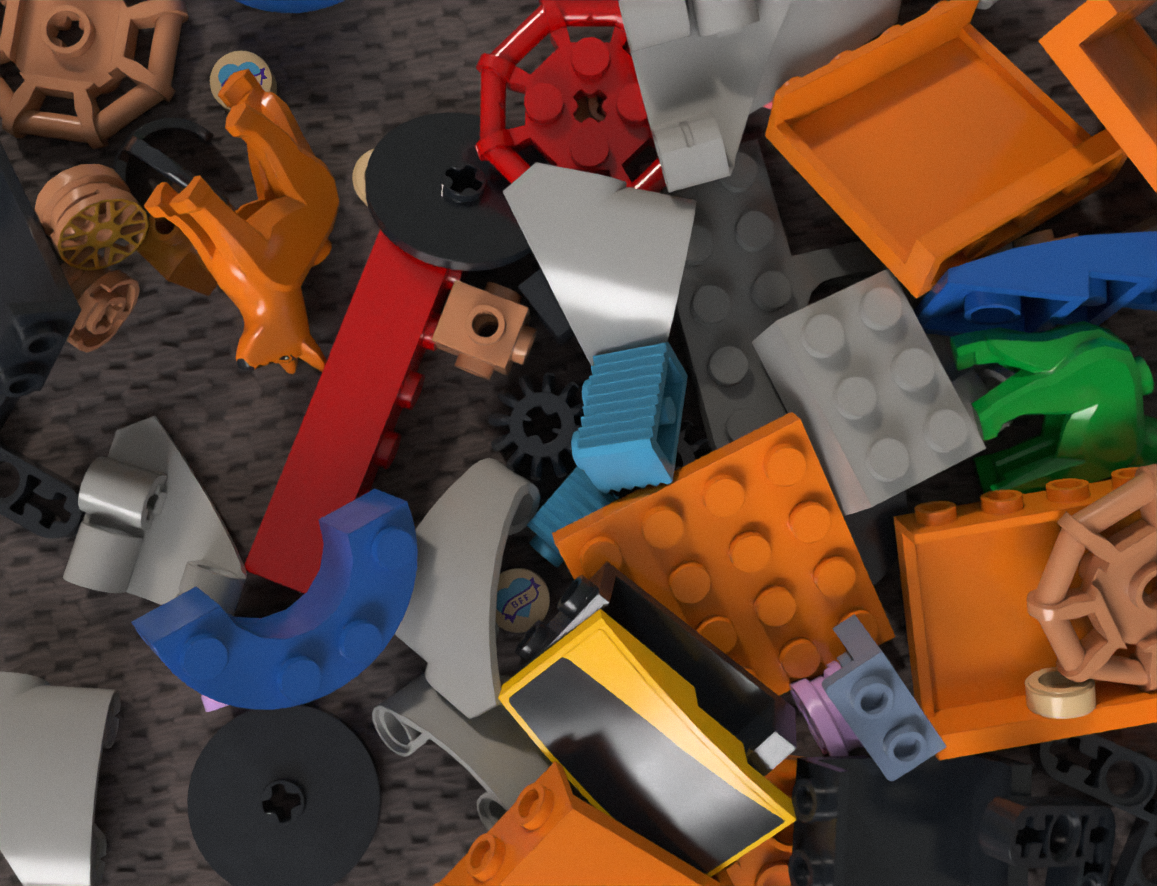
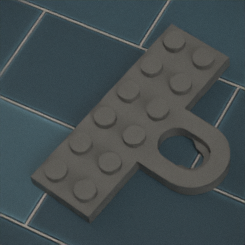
(741, 283)

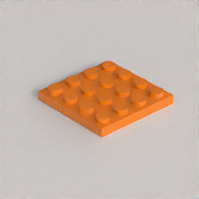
(742, 554)

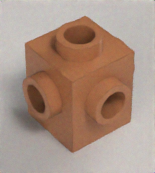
(468, 313)

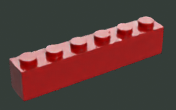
(353, 409)

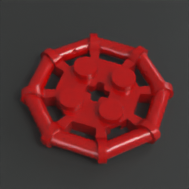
(551, 95)

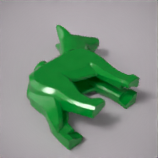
(1088, 397)

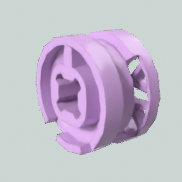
(824, 720)

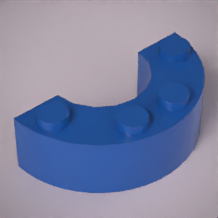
(317, 640)

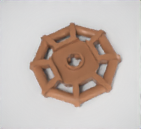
(88, 67)
(1110, 589)

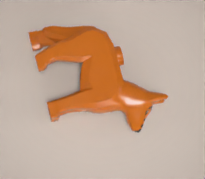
(269, 243)

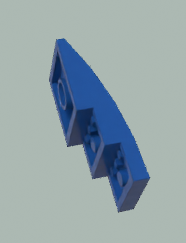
(1045, 285)

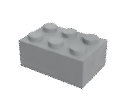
(868, 392)

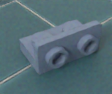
(879, 704)

